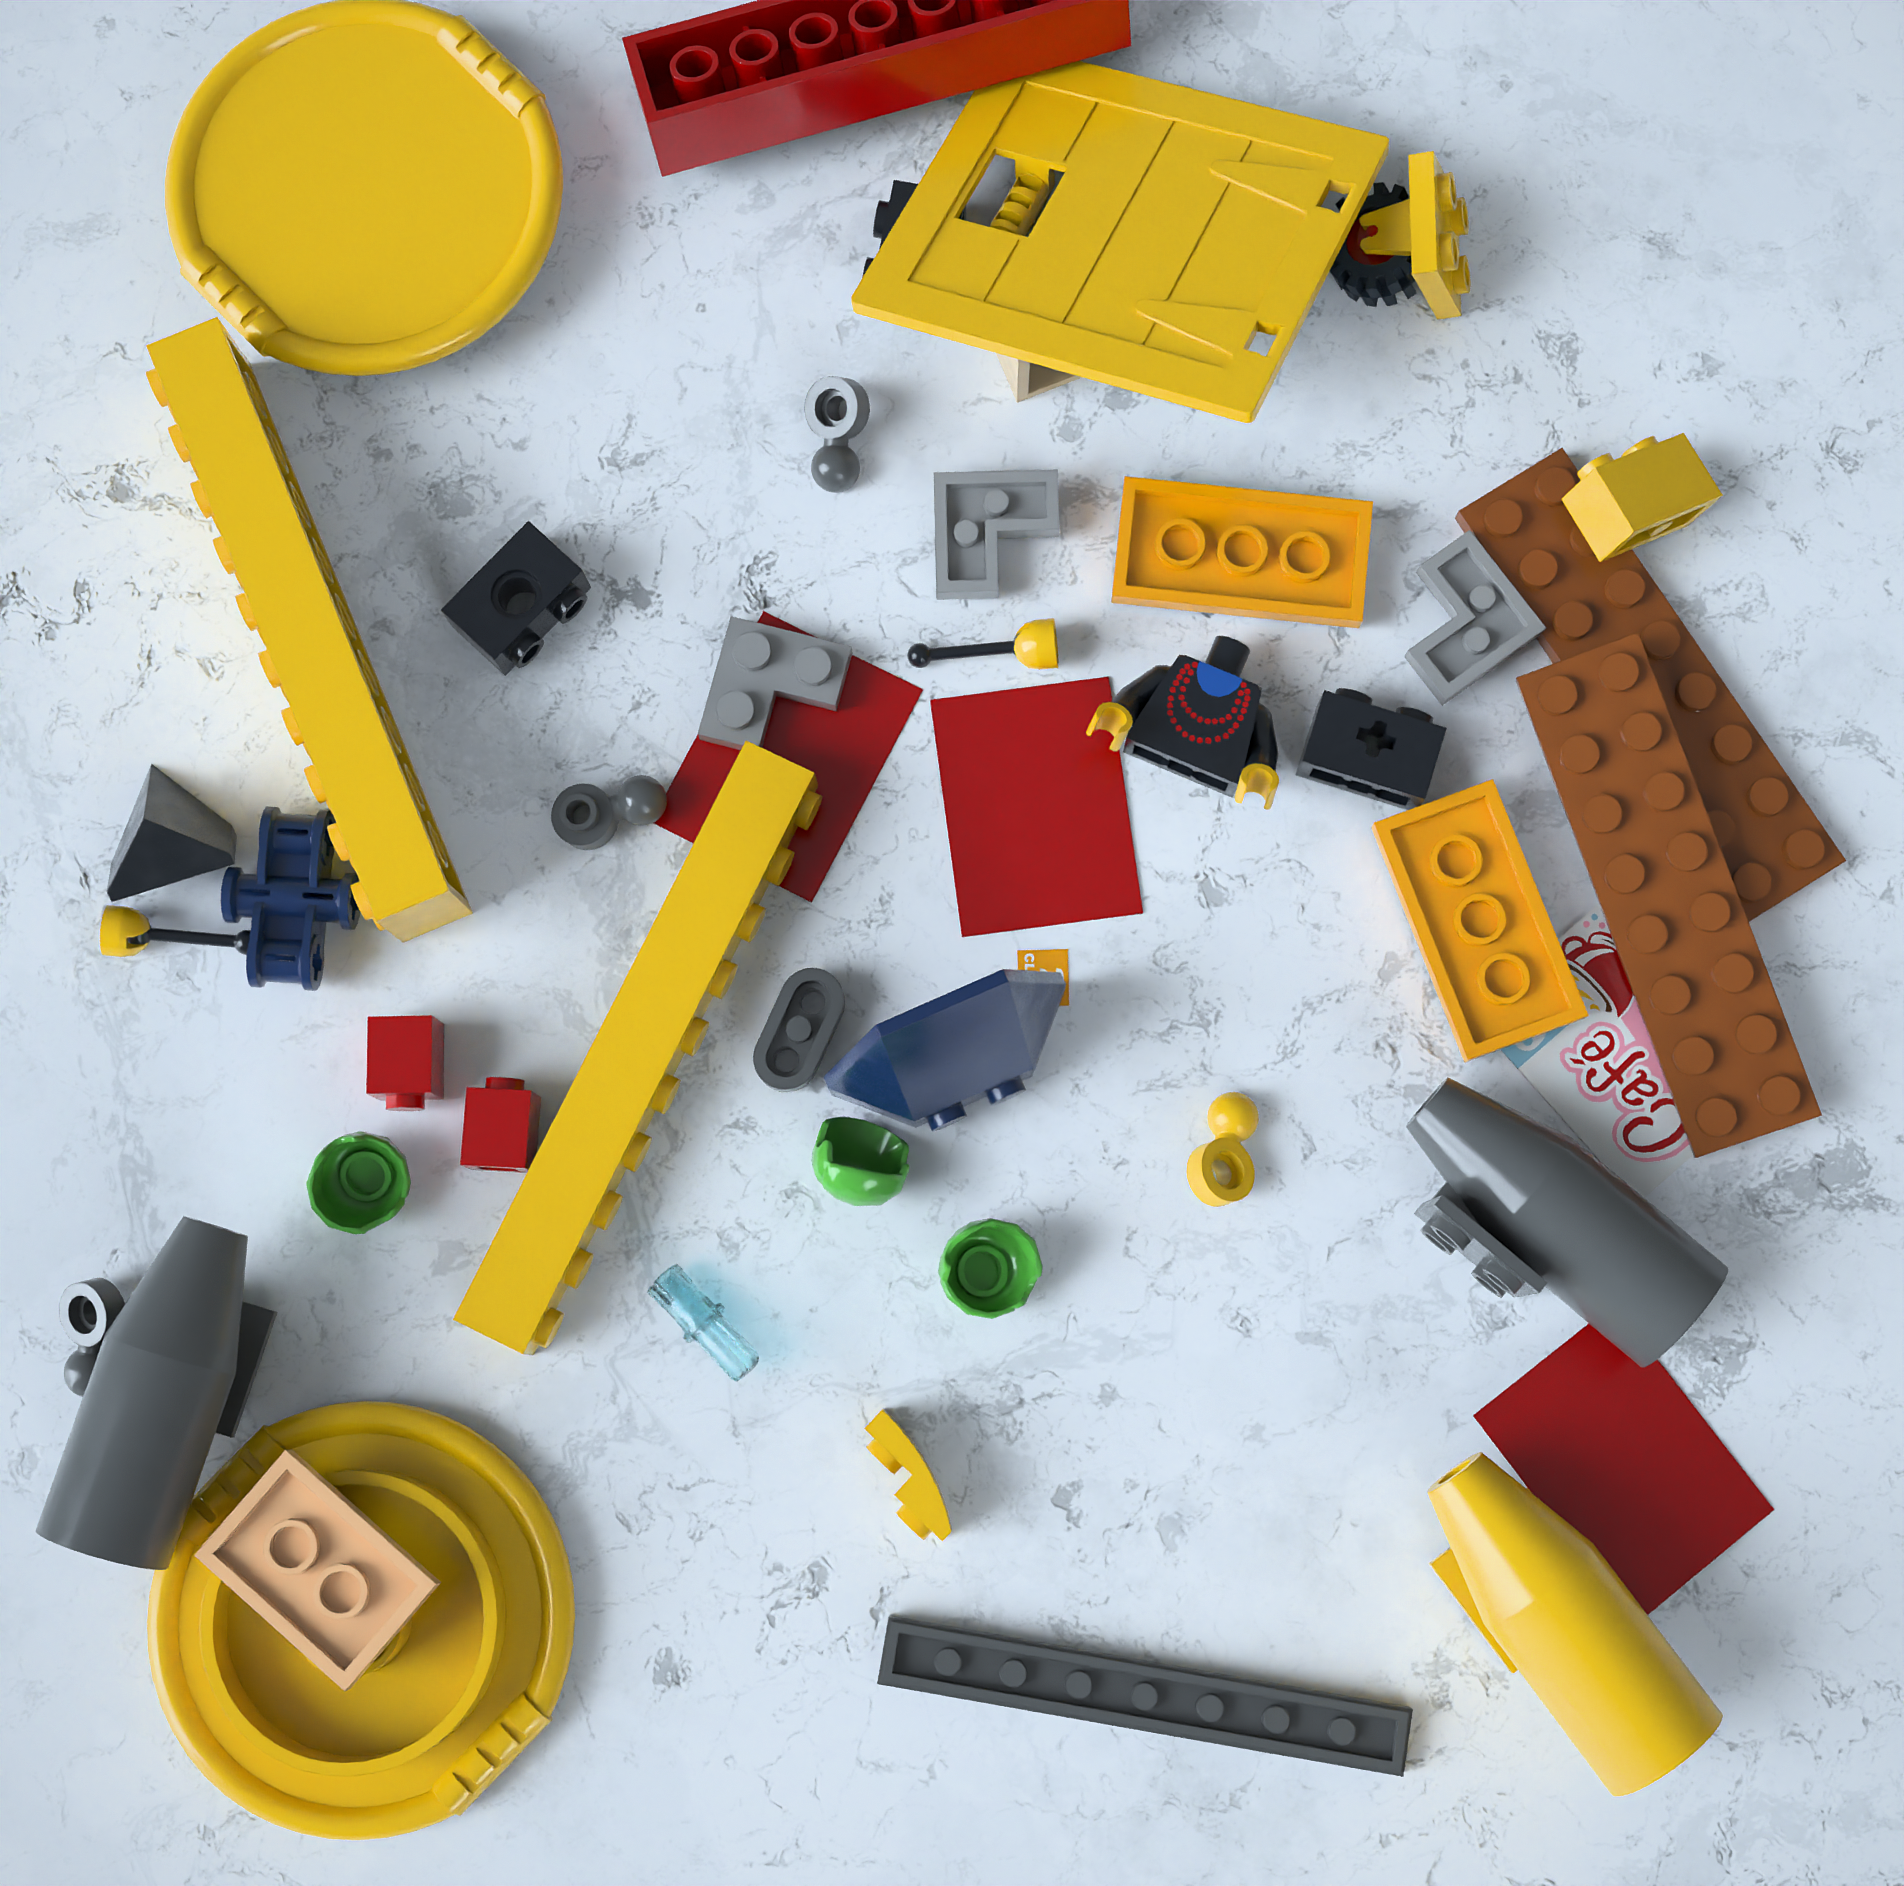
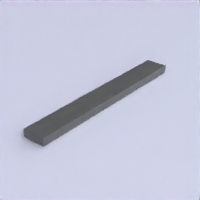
(1145, 1695)

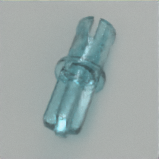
(704, 1322)

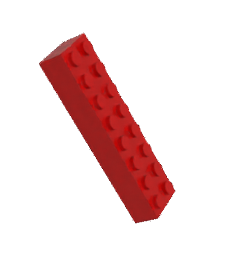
(819, 65)

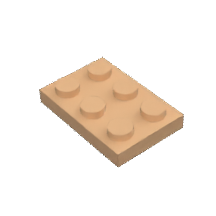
(317, 1569)

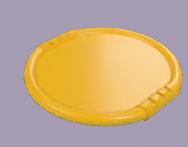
(364, 186)
(448, 1693)

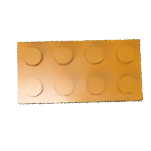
(1242, 552)
(1479, 921)

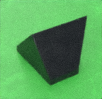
(168, 839)

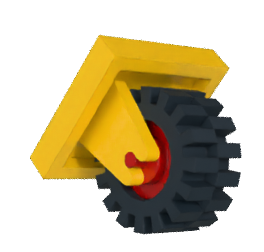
(1408, 241)

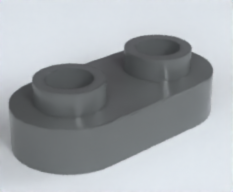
(799, 1031)

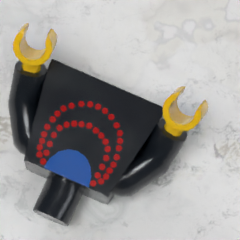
(1198, 723)

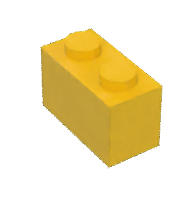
(1640, 495)

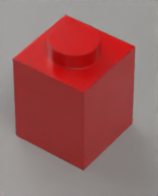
(405, 1060)
(500, 1126)

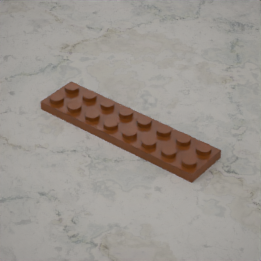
(1754, 808)
(1667, 896)

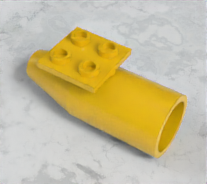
(1568, 1628)

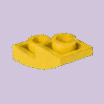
(921, 1497)

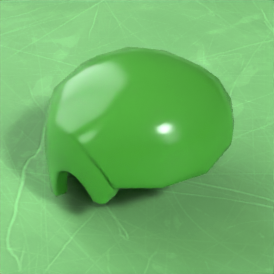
(859, 1161)
(358, 1182)
(989, 1268)

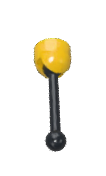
(1033, 646)
(128, 932)

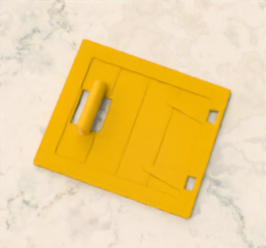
(1156, 253)

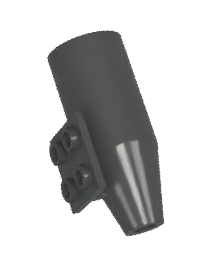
(1553, 1216)
(157, 1395)

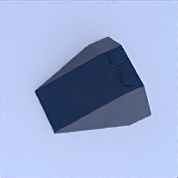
(952, 1050)

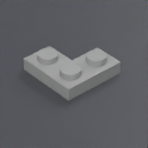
(977, 510)
(1486, 622)
(767, 663)

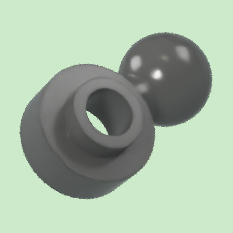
(835, 464)
(638, 801)
(86, 1315)

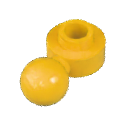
(1232, 1120)

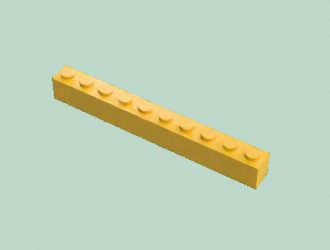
(639, 1050)

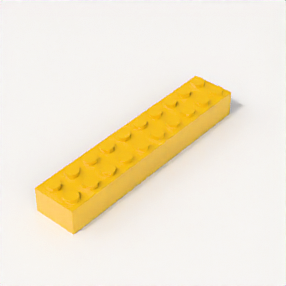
(307, 631)

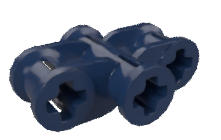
(289, 899)

